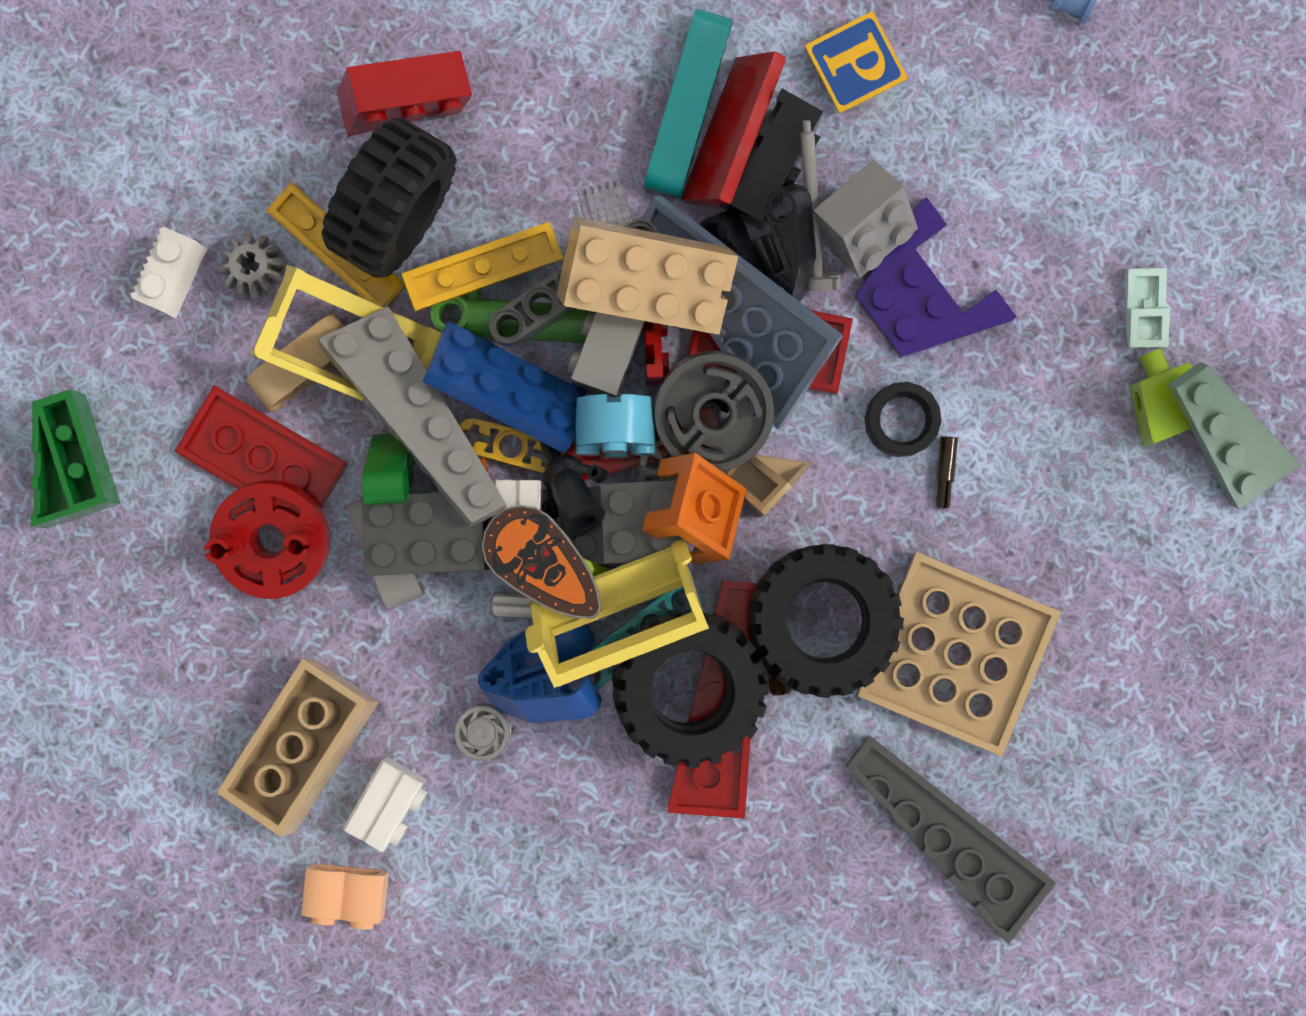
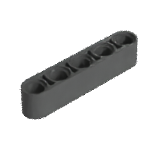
(520, 307)

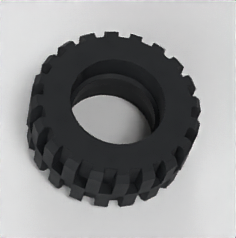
(388, 197)
(878, 629)
(702, 738)

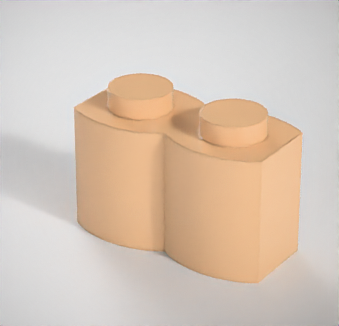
(344, 895)

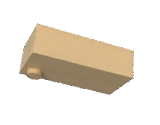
(297, 747)

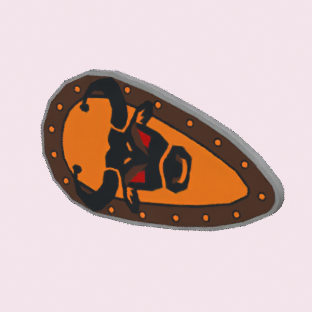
(540, 562)

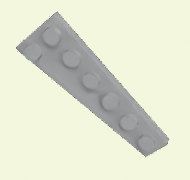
(390, 376)

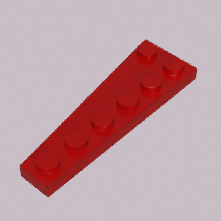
(719, 787)

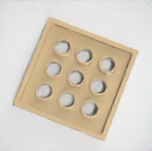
(1019, 658)

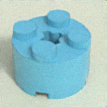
(615, 426)

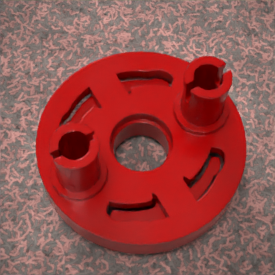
(238, 541)

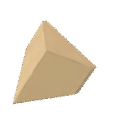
(767, 479)

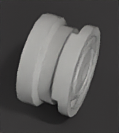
(482, 732)

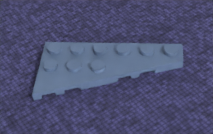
(761, 321)

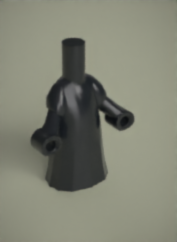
(568, 492)

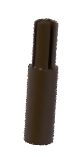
(946, 470)

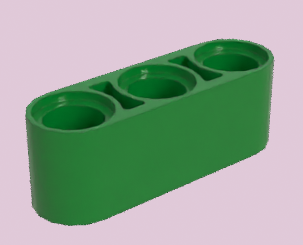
(387, 471)

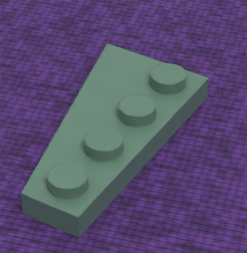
(1233, 439)

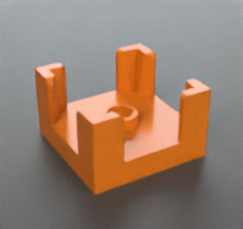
(702, 508)

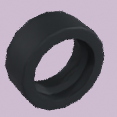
(927, 403)

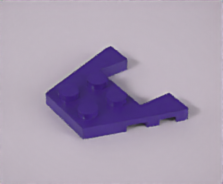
(913, 304)

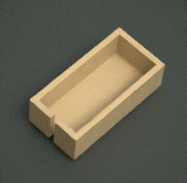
(646, 276)

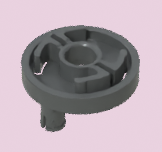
(689, 388)

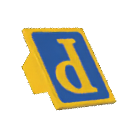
(856, 62)

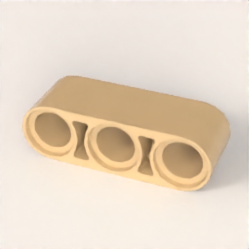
(275, 383)

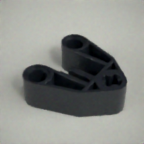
(787, 251)

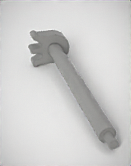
(819, 279)

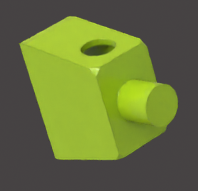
(1154, 402)

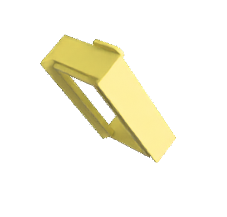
(423, 337)
(620, 590)

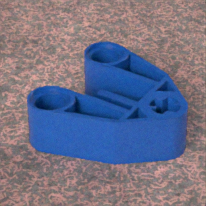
(521, 687)

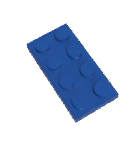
(504, 387)

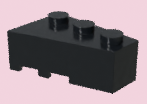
(773, 156)

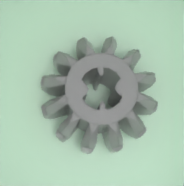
(252, 281)

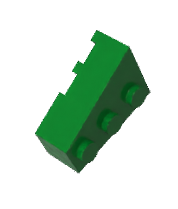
(68, 461)

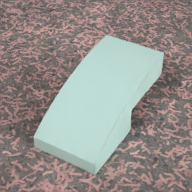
(1146, 307)

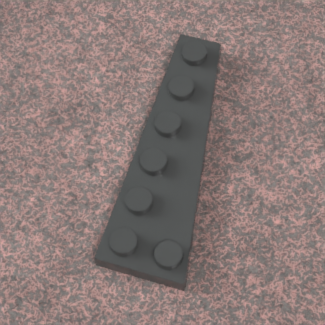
(974, 859)

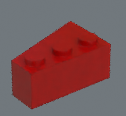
(403, 90)

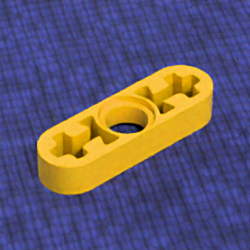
(480, 448)

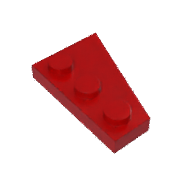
(655, 360)

